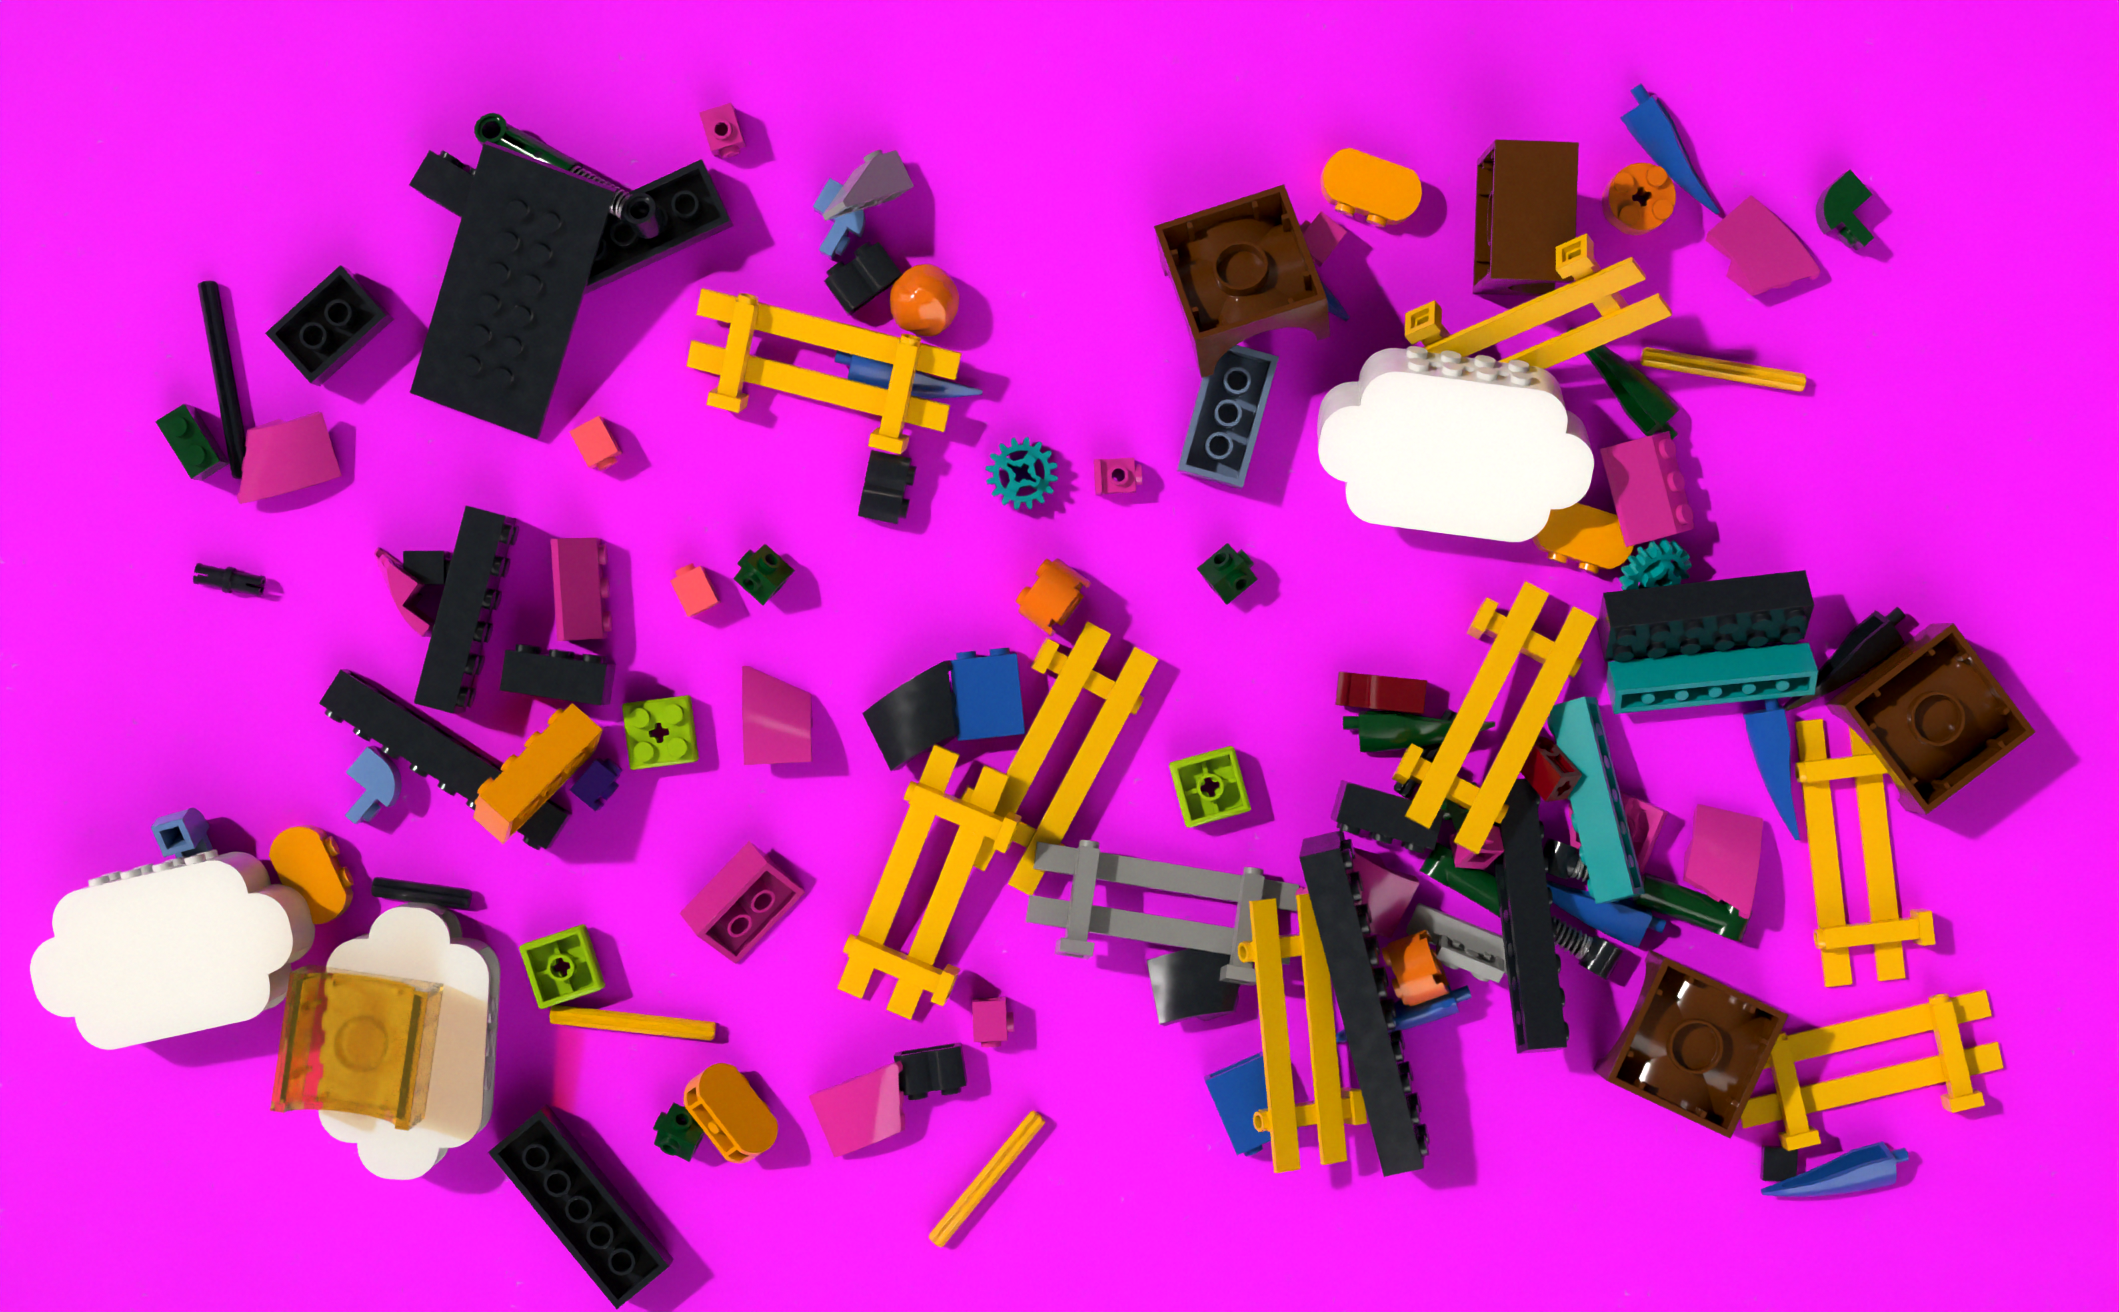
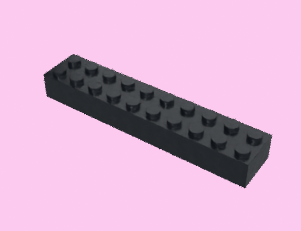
(1364, 1002)

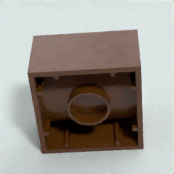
(1522, 214)
(1932, 716)

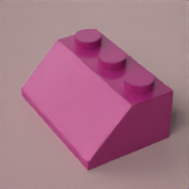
(1647, 488)
(580, 589)
(741, 903)

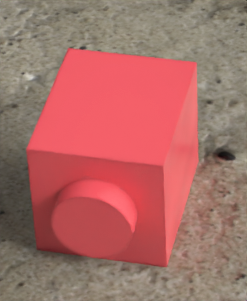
(596, 443)
(694, 589)

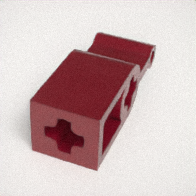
(1381, 692)
(1549, 770)

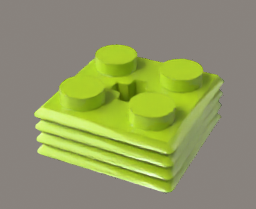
(672, 713)
(1229, 797)
(553, 986)

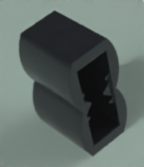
(862, 277)
(886, 486)
(932, 1070)

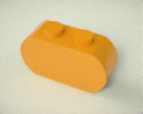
(1370, 187)
(1584, 537)
(309, 864)
(730, 1113)

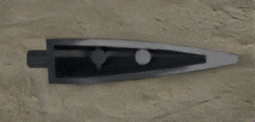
(1860, 651)

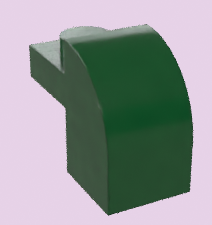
(1836, 209)

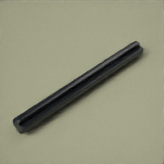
(223, 375)

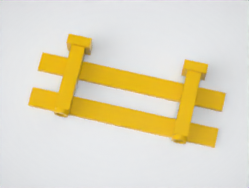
(1591, 286)
(893, 404)
(1511, 636)
(1073, 675)
(975, 821)
(1886, 928)
(1951, 1066)
(1332, 1103)

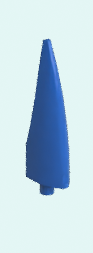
(1658, 136)
(879, 374)
(1771, 748)
(1616, 919)
(1424, 1012)
(1851, 1172)

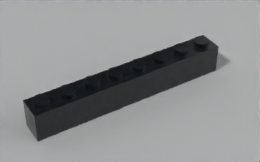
(428, 749)
(1528, 926)

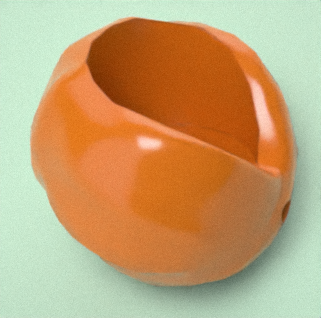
(924, 300)

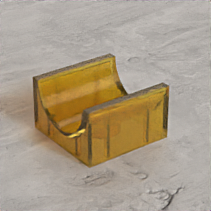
(357, 1044)

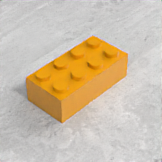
(536, 772)

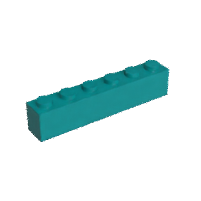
(1711, 678)
(1597, 802)

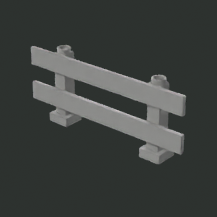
(1081, 917)

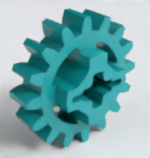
(1029, 460)
(1654, 566)

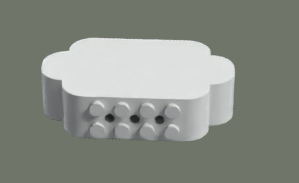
(1454, 444)
(428, 945)
(171, 949)

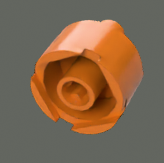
(1652, 184)
(1052, 595)
(1416, 968)

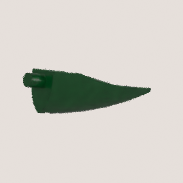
(1638, 395)
(1396, 730)

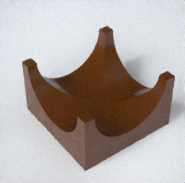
(1241, 273)
(1693, 1045)

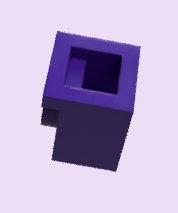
(597, 782)

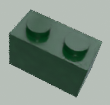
(192, 442)

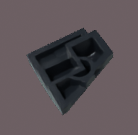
(915, 717)
(1189, 986)

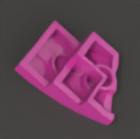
(1760, 249)
(286, 457)
(404, 592)
(774, 720)
(1644, 825)
(1724, 856)
(1385, 891)
(861, 1109)

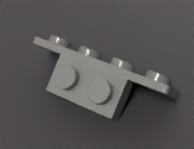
(1461, 943)

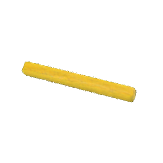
(1723, 369)
(632, 1022)
(986, 1178)

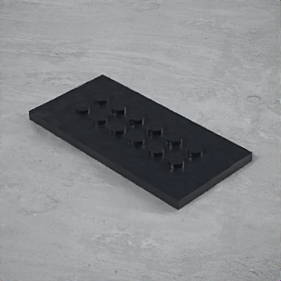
(512, 289)

